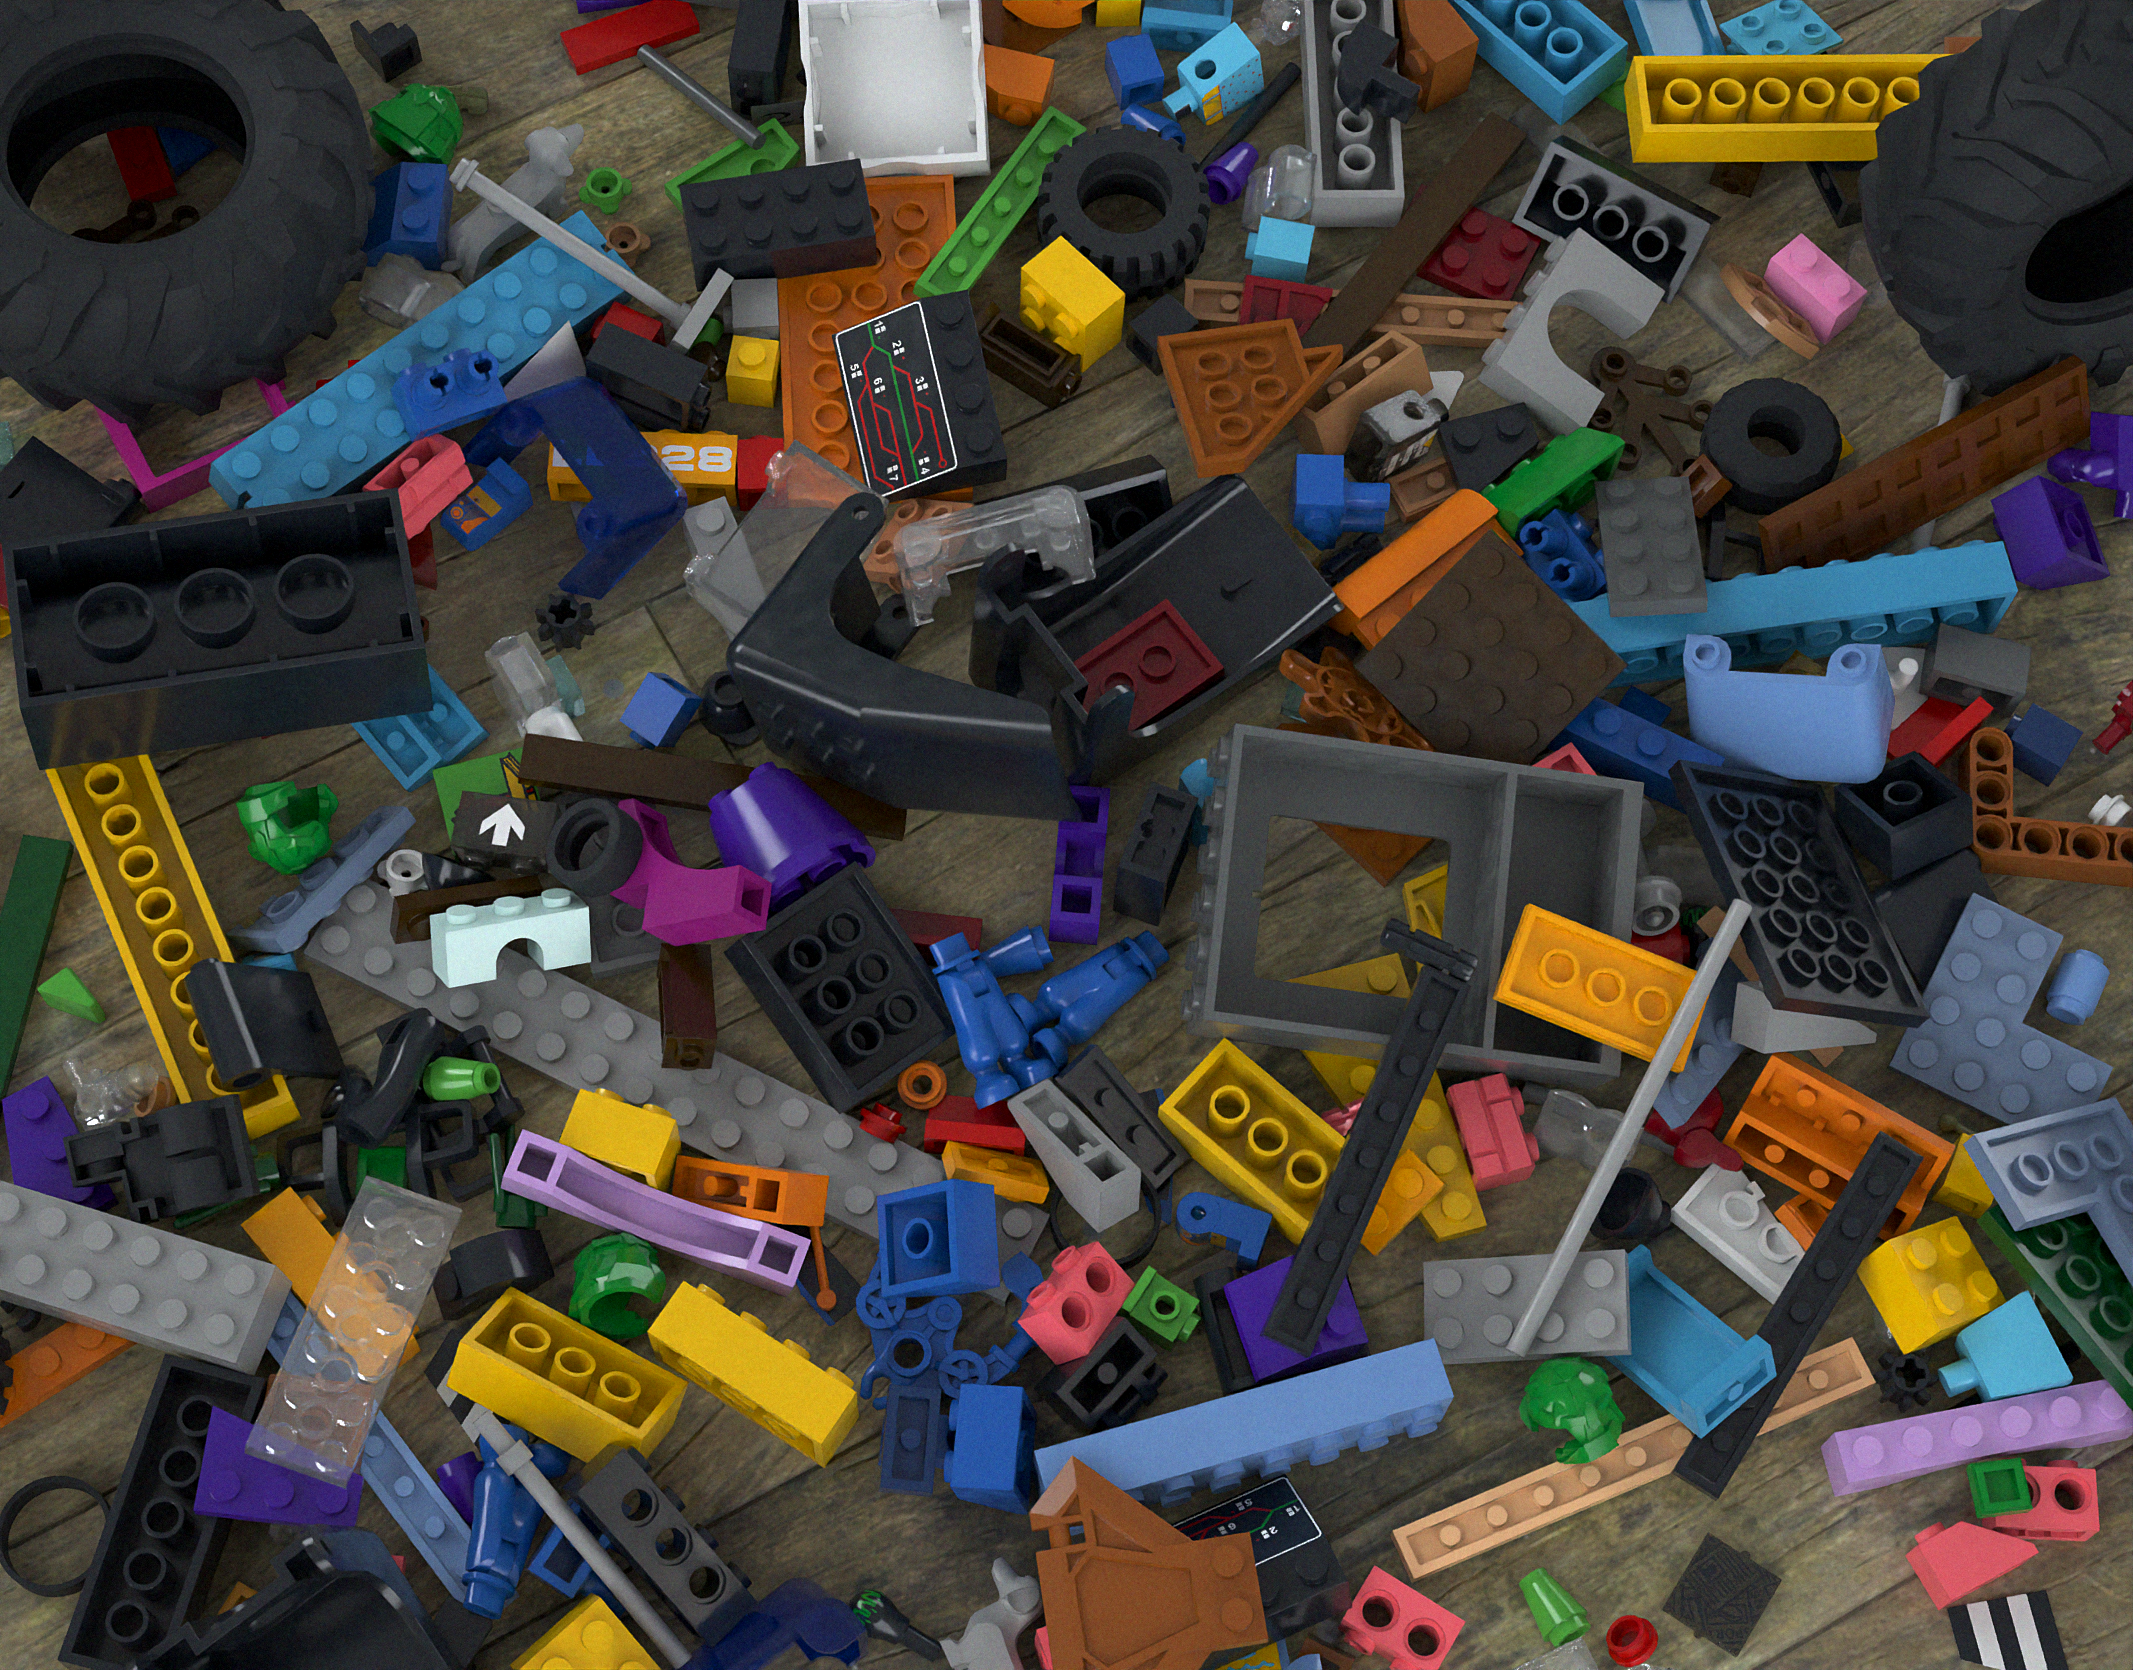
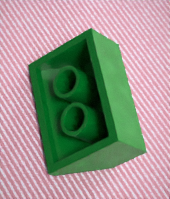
(1556, 479)

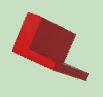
(1938, 729)
(962, 1122)

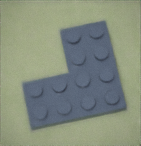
(1975, 1033)
(2064, 1168)

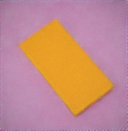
(1594, 984)

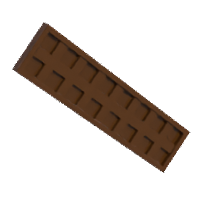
(1932, 472)

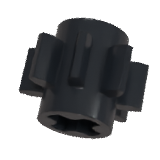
(565, 622)
(1895, 1389)

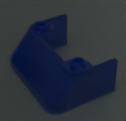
(631, 486)

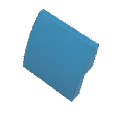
(424, 740)

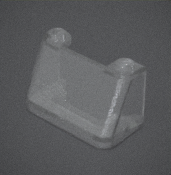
(796, 503)
(1041, 521)

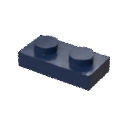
(909, 1440)

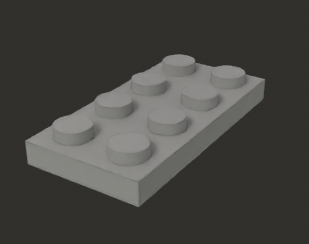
(1479, 1302)

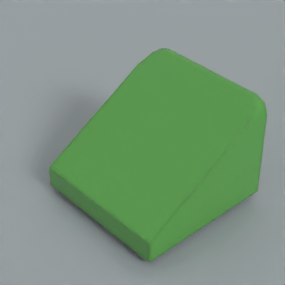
(70, 995)

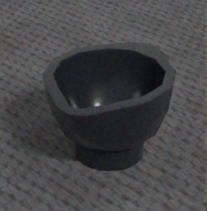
(725, 712)
(445, 872)
(1632, 1208)

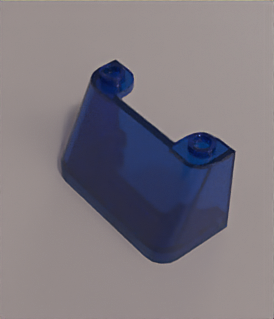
(790, 1615)

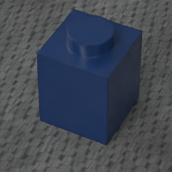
(2041, 743)

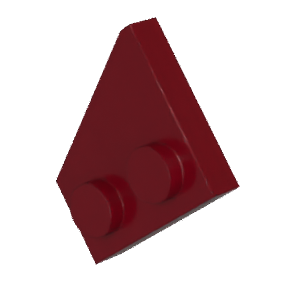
(1277, 299)

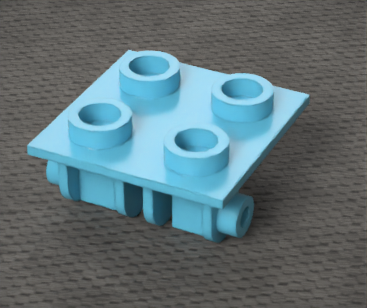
(1780, 29)

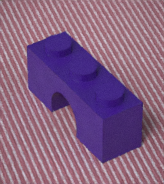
(1080, 869)

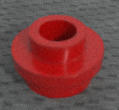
(882, 1122)
(1631, 1640)

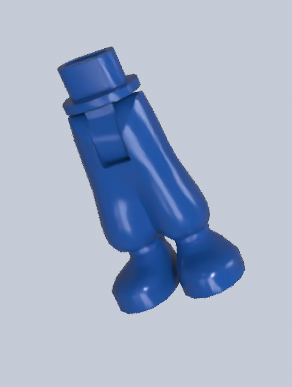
(1087, 995)
(985, 1024)
(504, 1525)

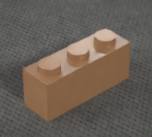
(1366, 380)

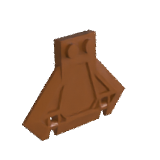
(1138, 1585)

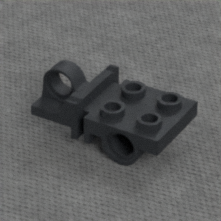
(171, 1159)

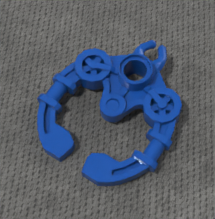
(934, 1331)

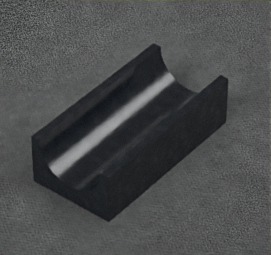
(215, 628)

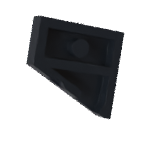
(1486, 445)

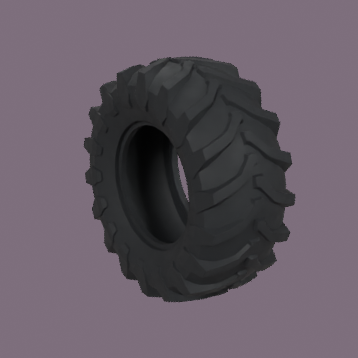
(2013, 197)
(234, 288)

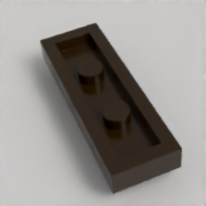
(412, 911)

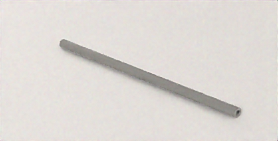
(1628, 1128)

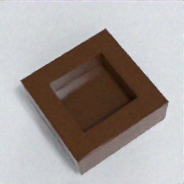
(1707, 484)

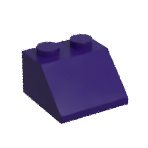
(2048, 535)
(1250, 1305)

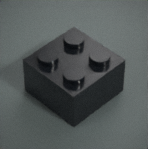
(1905, 816)

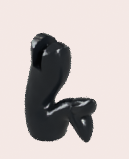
(370, 1112)

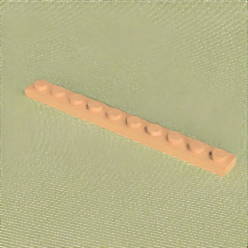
(1640, 1458)

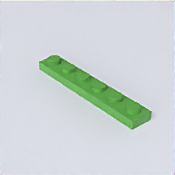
(998, 209)

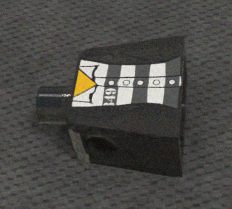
(1393, 437)

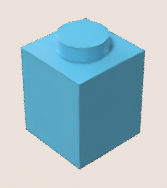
(1280, 249)

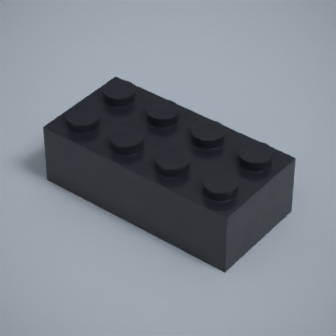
(780, 223)

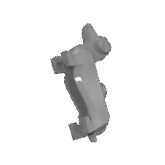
(536, 183)
(995, 1630)

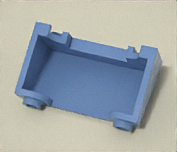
(1791, 722)

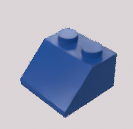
(411, 214)
(938, 1240)
(992, 1446)

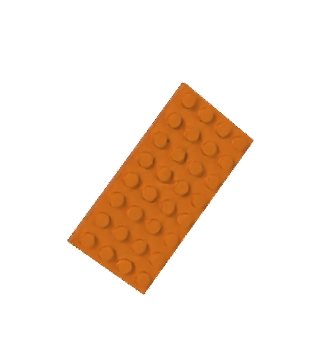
(911, 226)

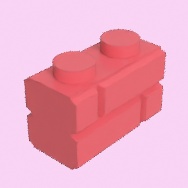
(427, 480)
(1492, 1132)

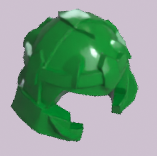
(421, 122)
(287, 824)
(606, 1280)
(1576, 1398)

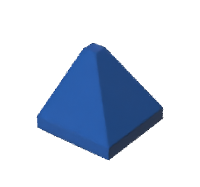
(1645, 706)

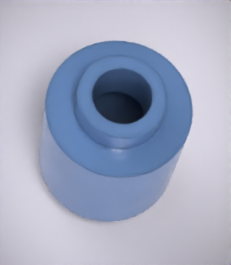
(2077, 987)

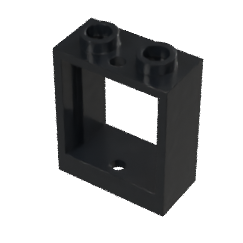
(759, 54)
(650, 381)
(1155, 858)

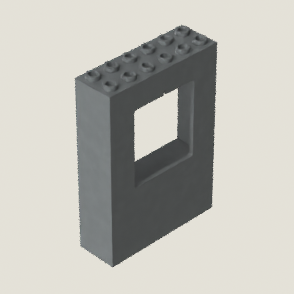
(1512, 842)

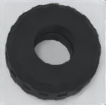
(1785, 414)

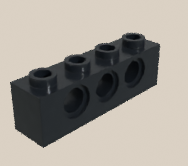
(600, 1492)

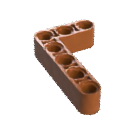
(2052, 837)

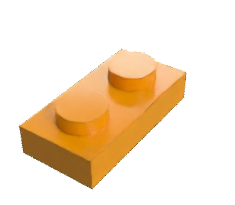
(1012, 1175)
(1404, 1196)

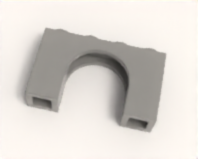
(1524, 363)

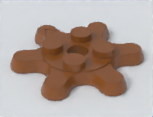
(1338, 691)

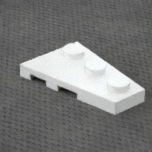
(1739, 1230)

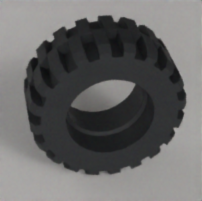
(1137, 166)

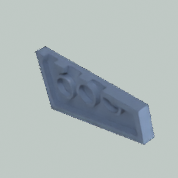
(324, 884)
(1711, 1049)

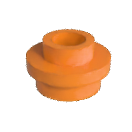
(911, 1074)

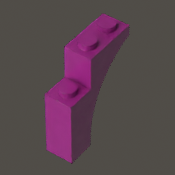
(687, 902)

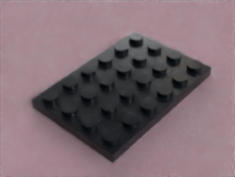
(1812, 912)

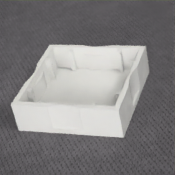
(896, 86)

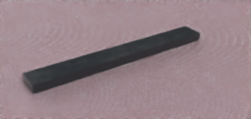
(1365, 1161)
(1806, 1305)

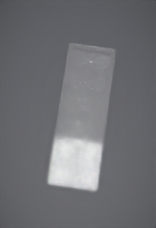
(354, 1332)

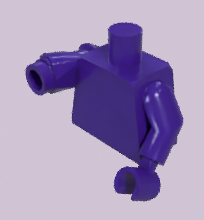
(2106, 463)

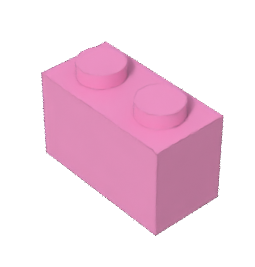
(1815, 287)

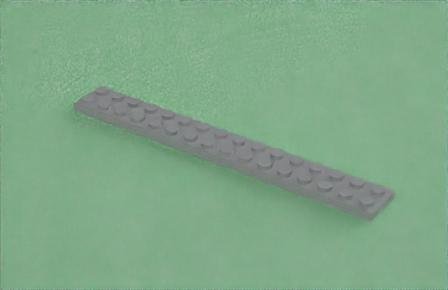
(596, 1042)

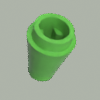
(459, 1079)
(1553, 1608)

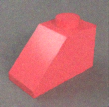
(1964, 1559)

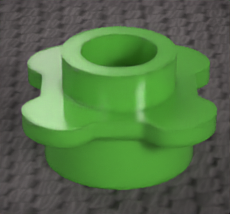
(605, 179)

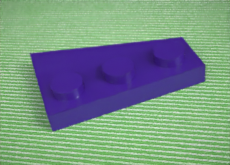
(35, 1133)
(262, 1491)

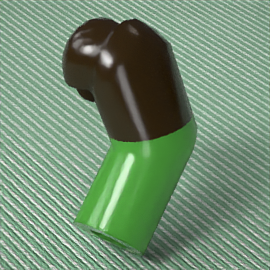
(704, 349)

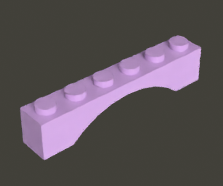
(604, 1197)
(1940, 1440)

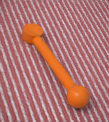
(825, 1298)

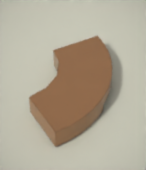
(1769, 311)

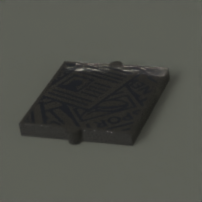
(1721, 1594)

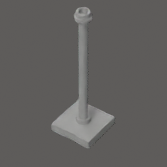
(684, 318)

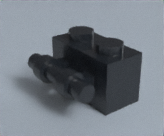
(1089, 1385)

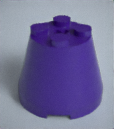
(784, 834)

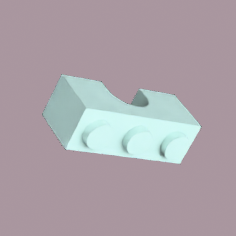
(471, 937)

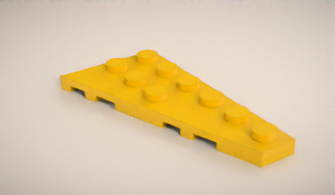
(1432, 1132)

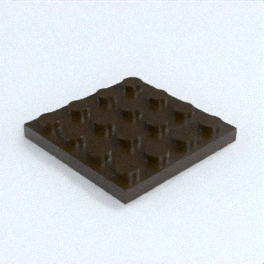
(1491, 659)

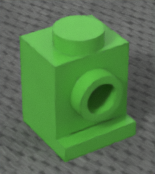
(1159, 1328)

